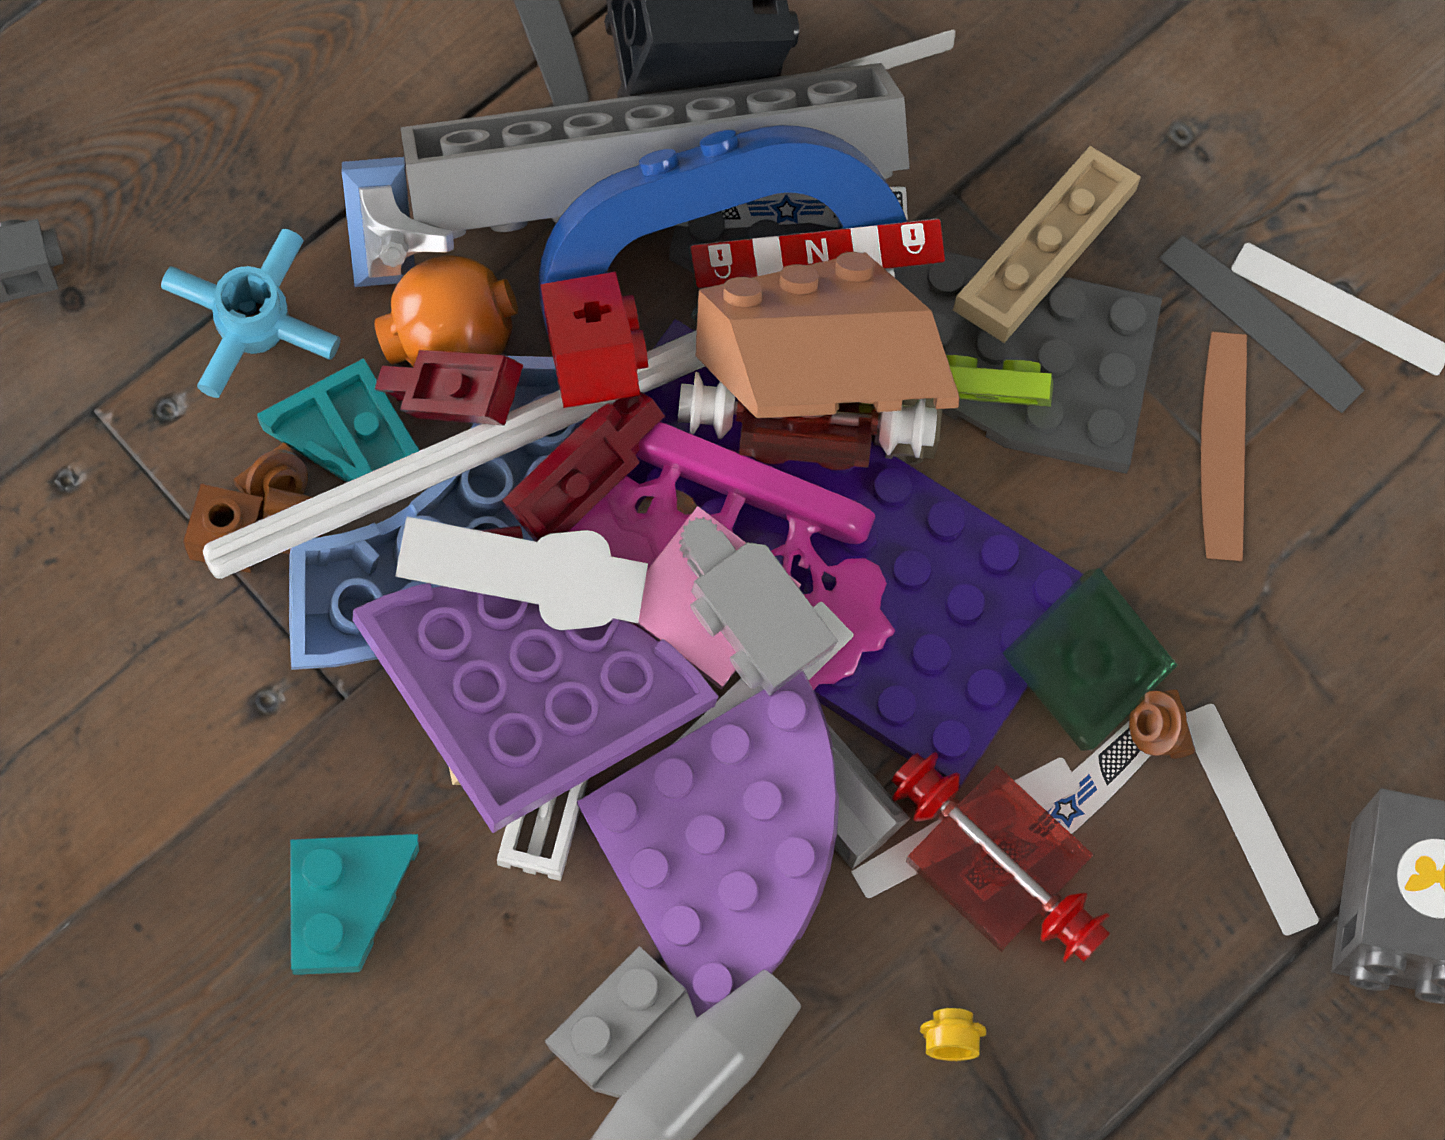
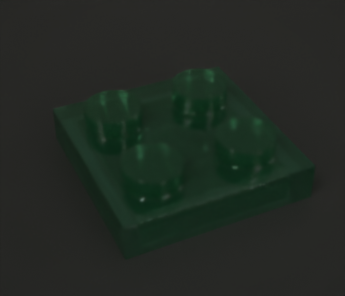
(1090, 659)

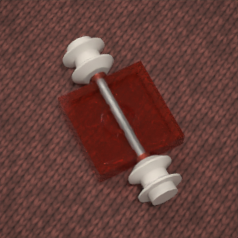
(830, 440)

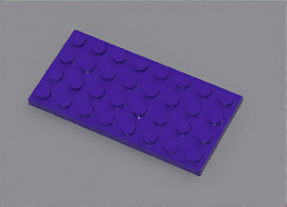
(952, 593)

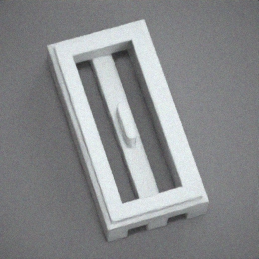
(532, 861)

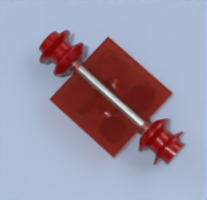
(999, 858)

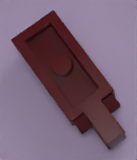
(454, 386)
(583, 467)

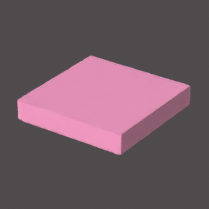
(668, 614)

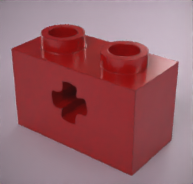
(593, 339)

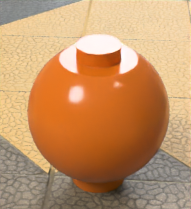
(447, 307)

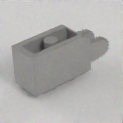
(754, 607)

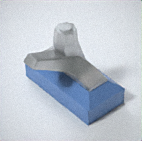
(380, 222)

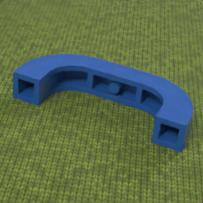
(709, 179)

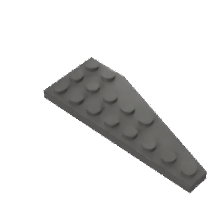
(1081, 332)

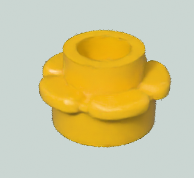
(952, 1035)

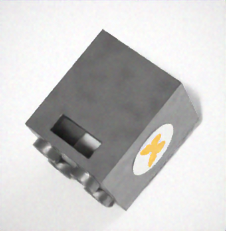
(1395, 897)

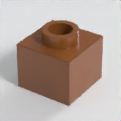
(225, 503)

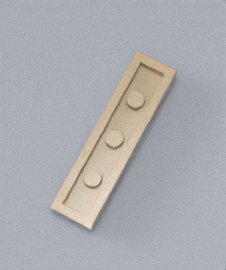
(1046, 244)

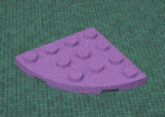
(522, 703)
(727, 838)

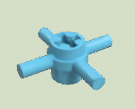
(241, 291)

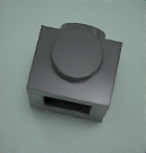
(27, 259)

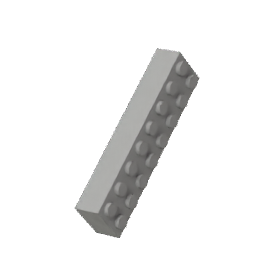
(542, 159)

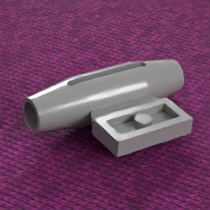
(662, 1061)

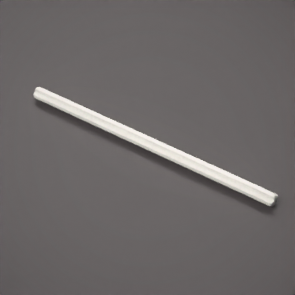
(427, 468)

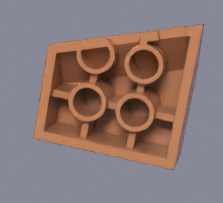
(822, 339)

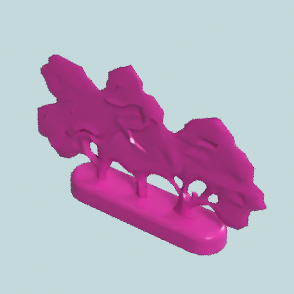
(745, 480)

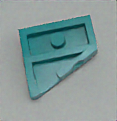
(341, 424)
(342, 896)

